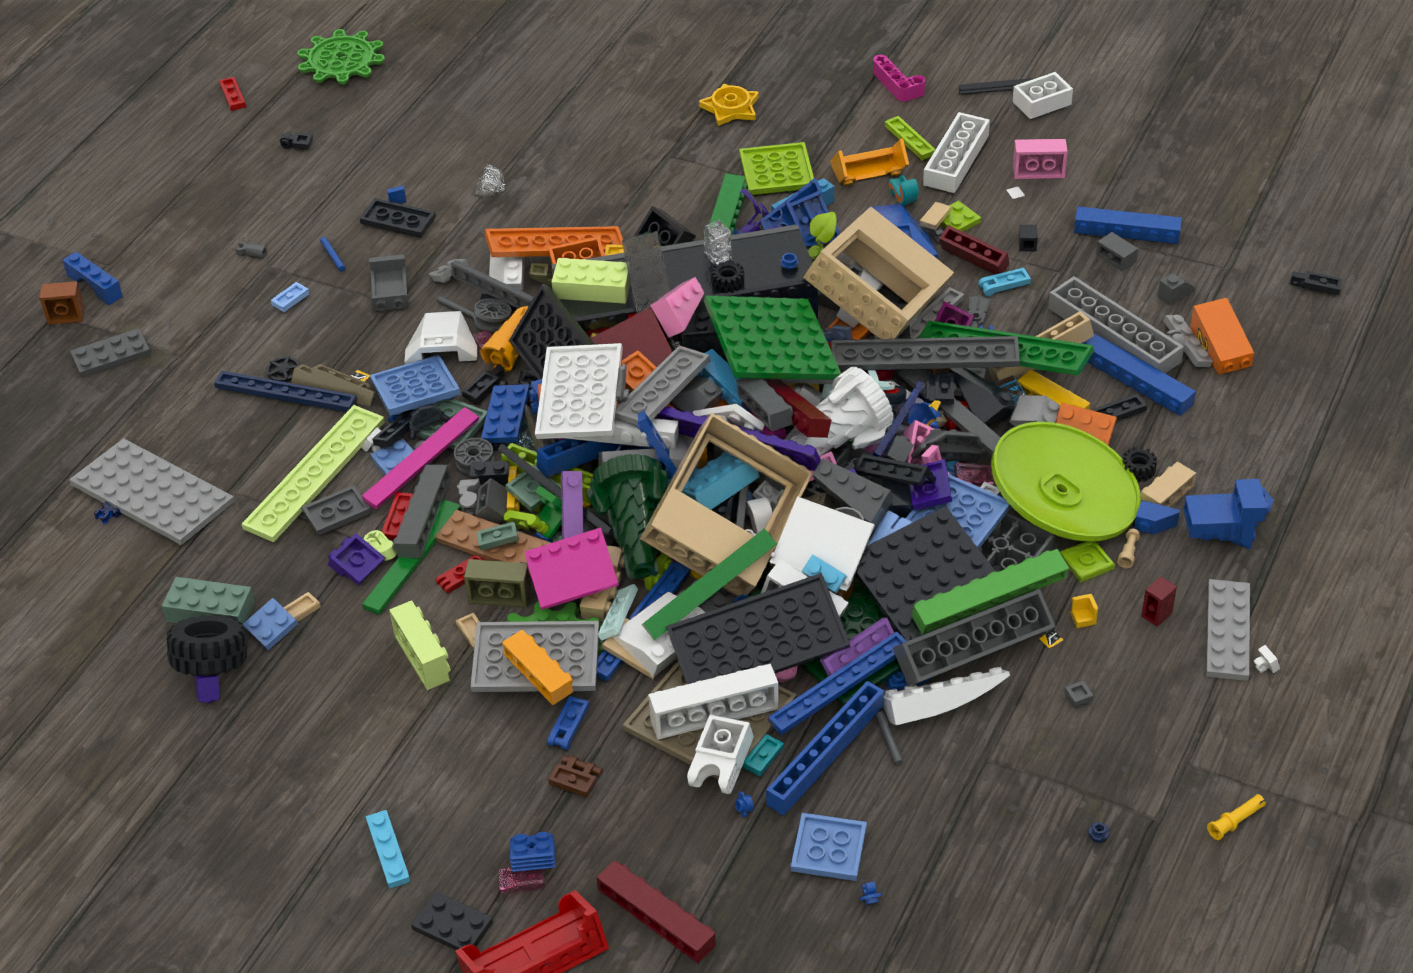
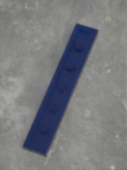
(898, 419)

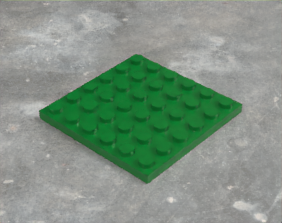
(771, 338)

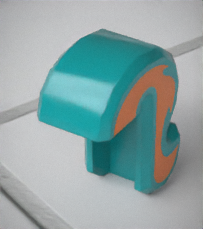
(904, 190)

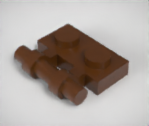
(574, 780)

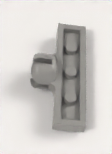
(1183, 334)

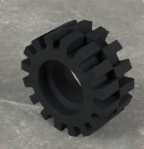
(731, 283)
(1143, 457)

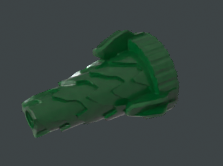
(629, 494)

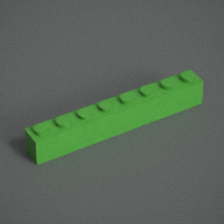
(989, 591)

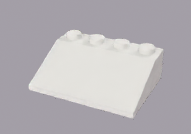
(638, 643)

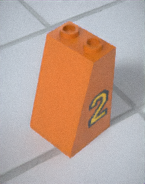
(1221, 336)

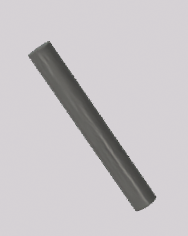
(455, 306)
(889, 738)

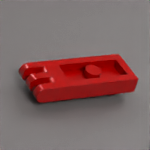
(454, 577)

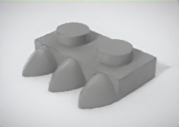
(445, 271)

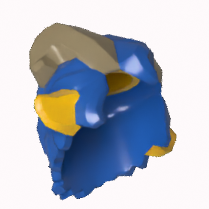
(927, 414)

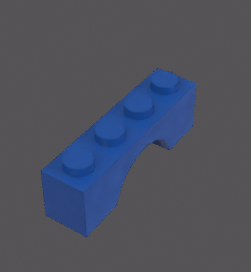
(104, 285)

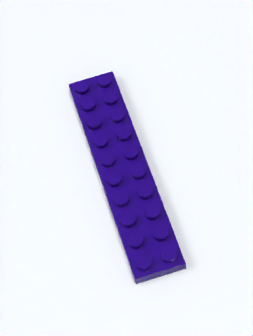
(800, 454)

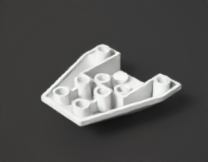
(440, 334)

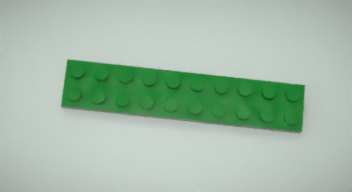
(1033, 351)

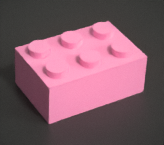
(1039, 158)

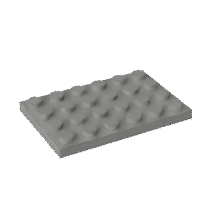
(568, 642)

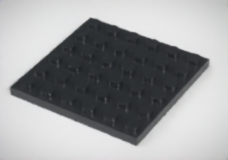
(917, 565)

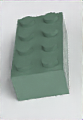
(200, 597)

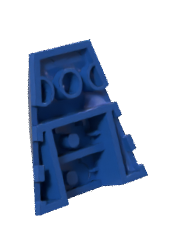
(800, 211)

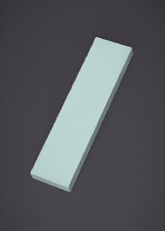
(617, 612)

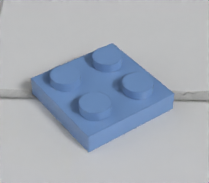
(391, 456)
(270, 624)

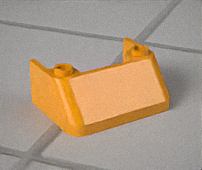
(870, 164)

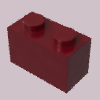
(1158, 601)

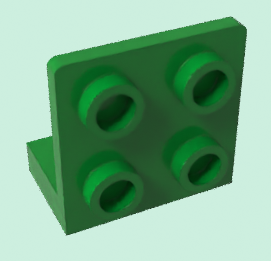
(551, 513)

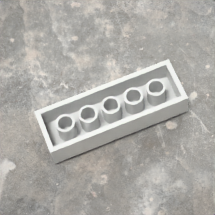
(956, 152)
(725, 696)

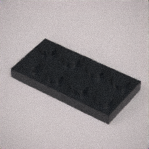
(397, 217)

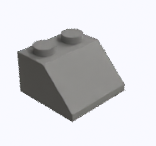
(1034, 409)

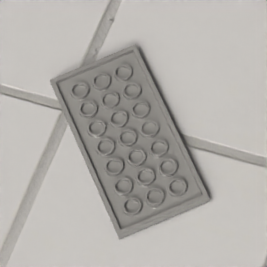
(152, 491)

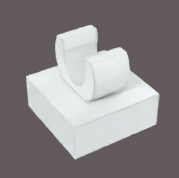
(369, 442)
(1266, 660)

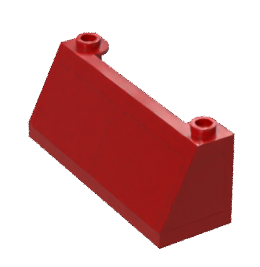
(545, 947)

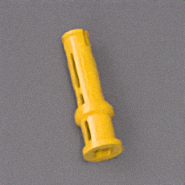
(1230, 821)

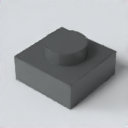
(1078, 693)

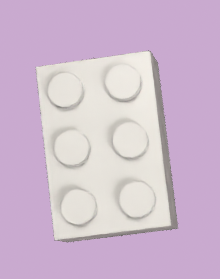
(1042, 95)

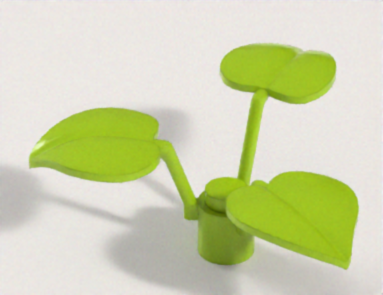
(823, 228)

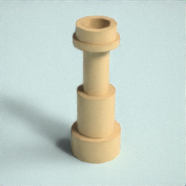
(1126, 557)

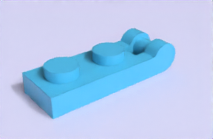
(1004, 281)

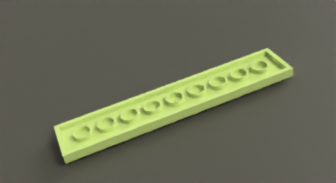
(312, 474)

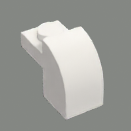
(759, 513)

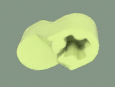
(381, 544)

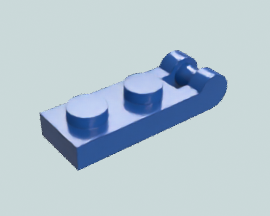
(568, 722)

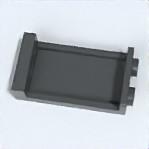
(388, 283)

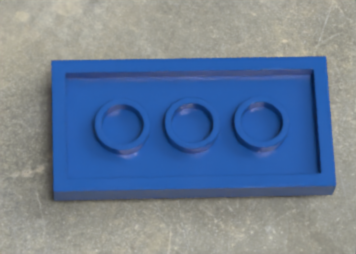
(506, 413)

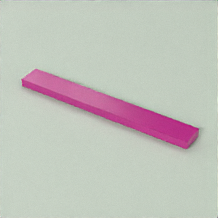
(422, 456)

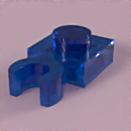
(106, 512)

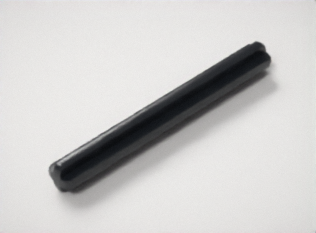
(991, 86)

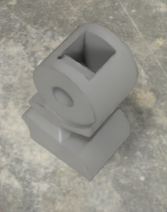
(468, 495)

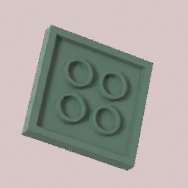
(451, 408)

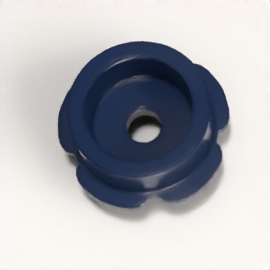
(1098, 836)

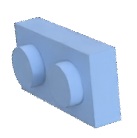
(290, 297)

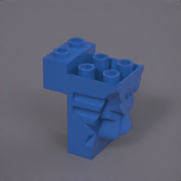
(1227, 515)

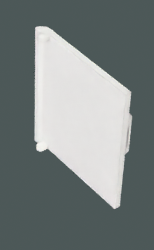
(824, 533)

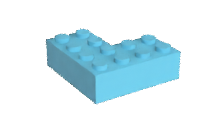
(718, 480)

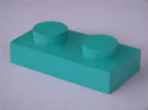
(763, 755)

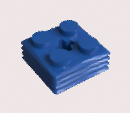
(532, 852)

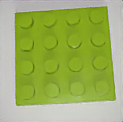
(776, 168)

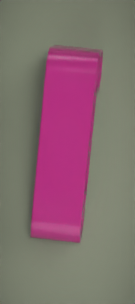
(893, 79)

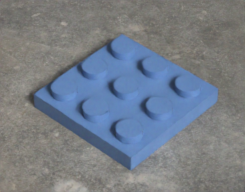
(829, 846)

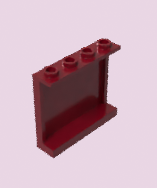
(638, 333)

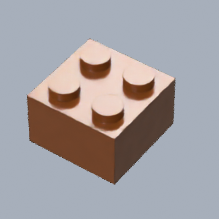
(62, 302)

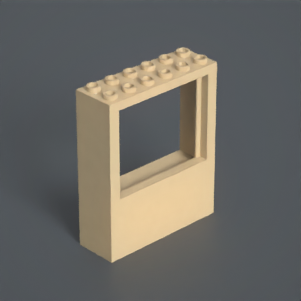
(892, 260)
(701, 536)

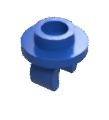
(869, 891)

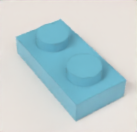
(832, 576)

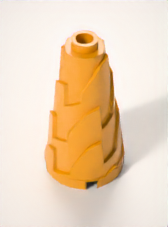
(498, 348)

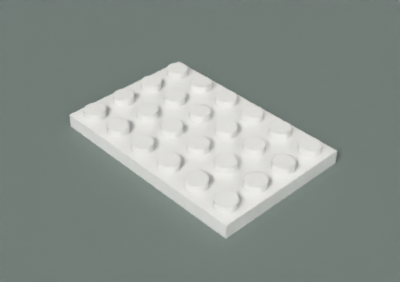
(578, 391)

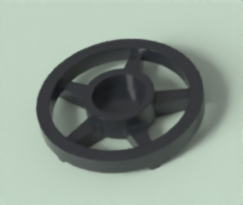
(282, 369)

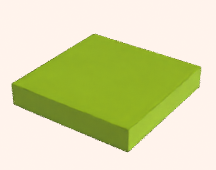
(1087, 560)

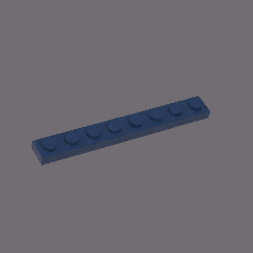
(285, 391)

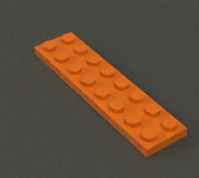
(535, 241)

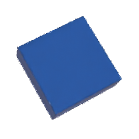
(397, 195)

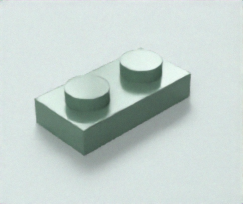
(497, 536)

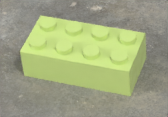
(591, 280)
(420, 644)

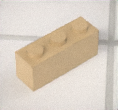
(1169, 486)

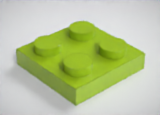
(961, 217)

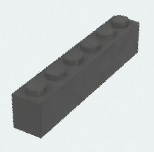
(422, 511)

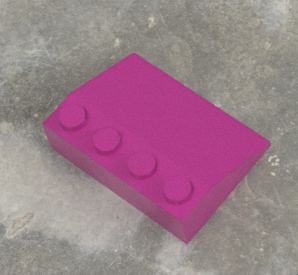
(571, 568)

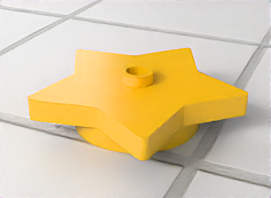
(730, 104)

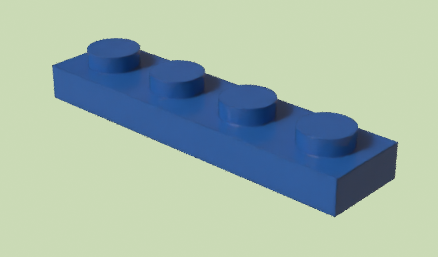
(654, 440)

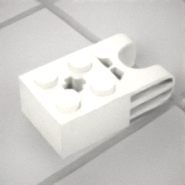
(721, 752)

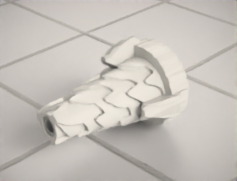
(857, 413)

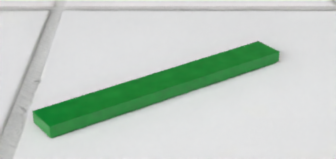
(404, 567)
(709, 584)

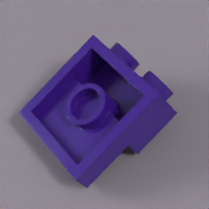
(355, 559)

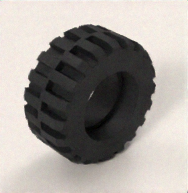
(206, 645)

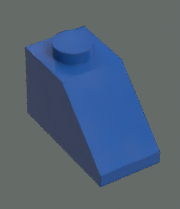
(1155, 518)

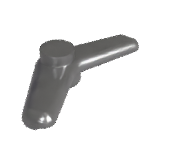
(621, 393)

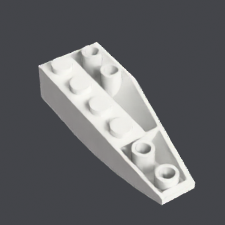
(939, 697)

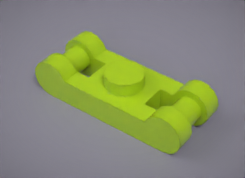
(526, 521)

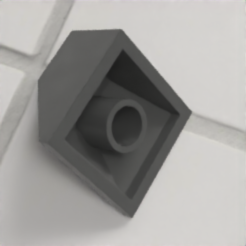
(698, 395)

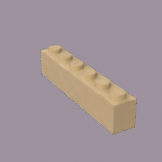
(1073, 329)

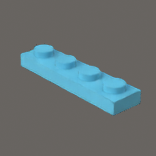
(387, 849)

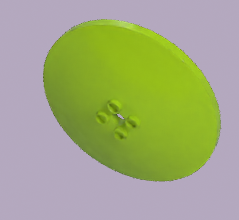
(1048, 457)

